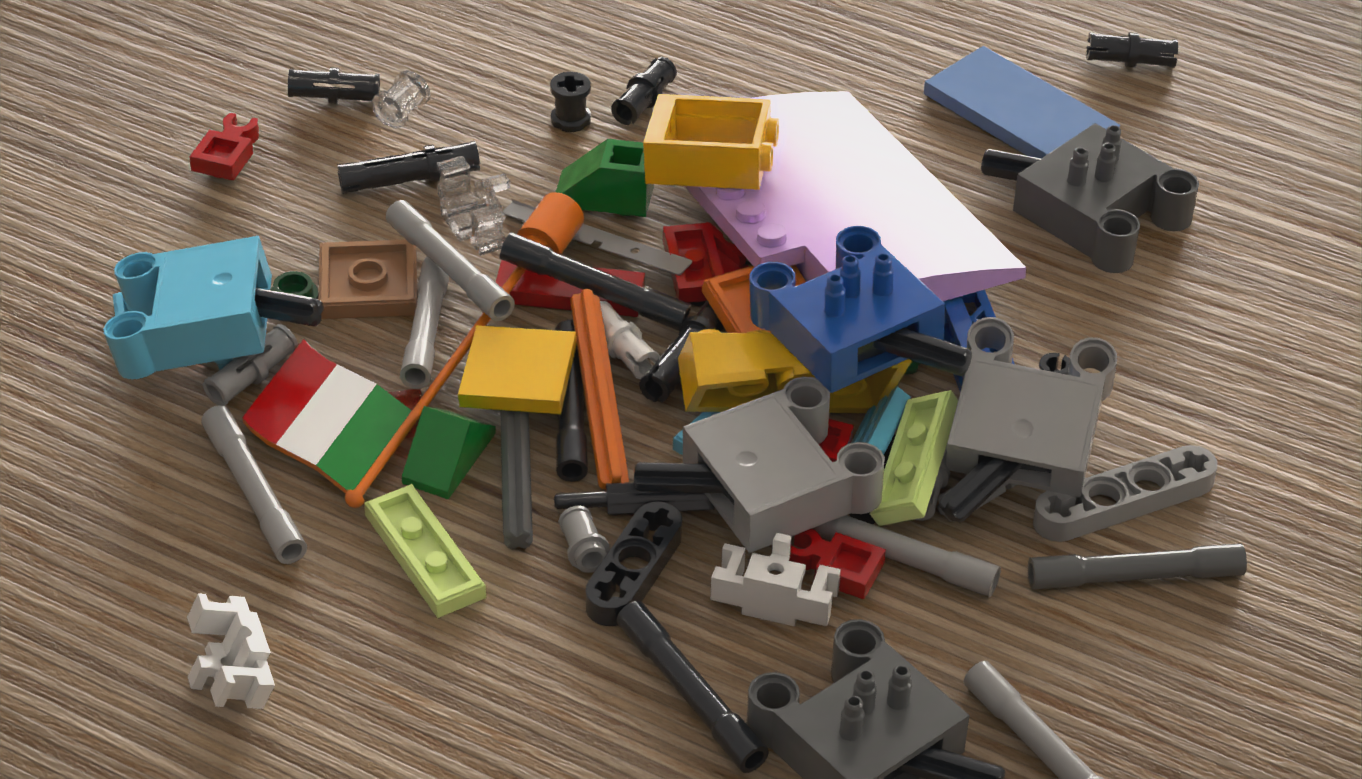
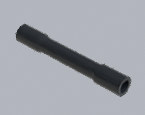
(544, 261)
(571, 439)
(726, 727)

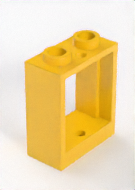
(710, 141)

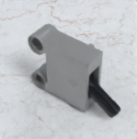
(1023, 420)
(767, 469)

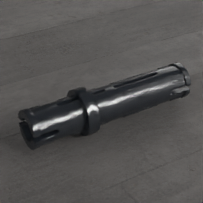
(403, 167)
(665, 373)

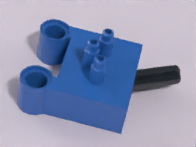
(856, 316)

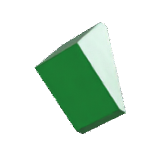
(444, 450)

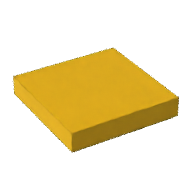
(517, 369)

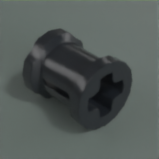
(570, 101)

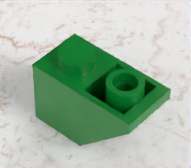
(609, 179)

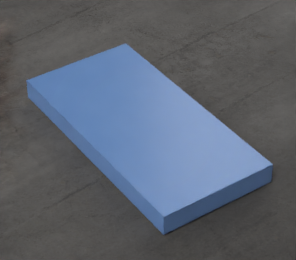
(1011, 103)

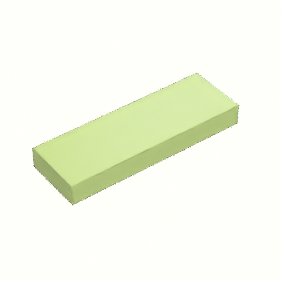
(915, 458)
(425, 551)

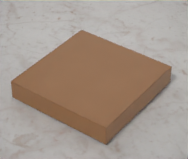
(368, 279)

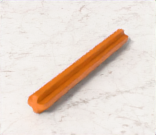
(598, 389)

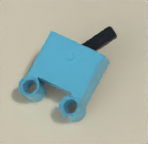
(198, 307)

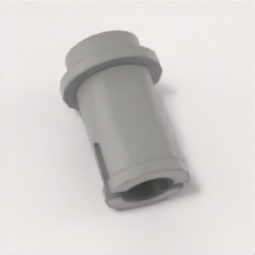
(585, 544)

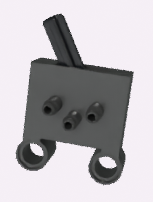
(1095, 193)
(868, 724)

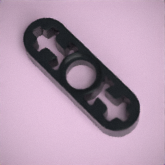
(634, 543)

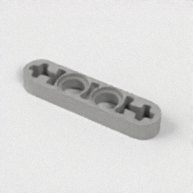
(1179, 472)

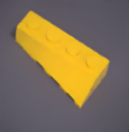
(740, 367)

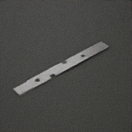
(614, 243)

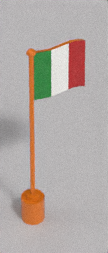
(352, 424)

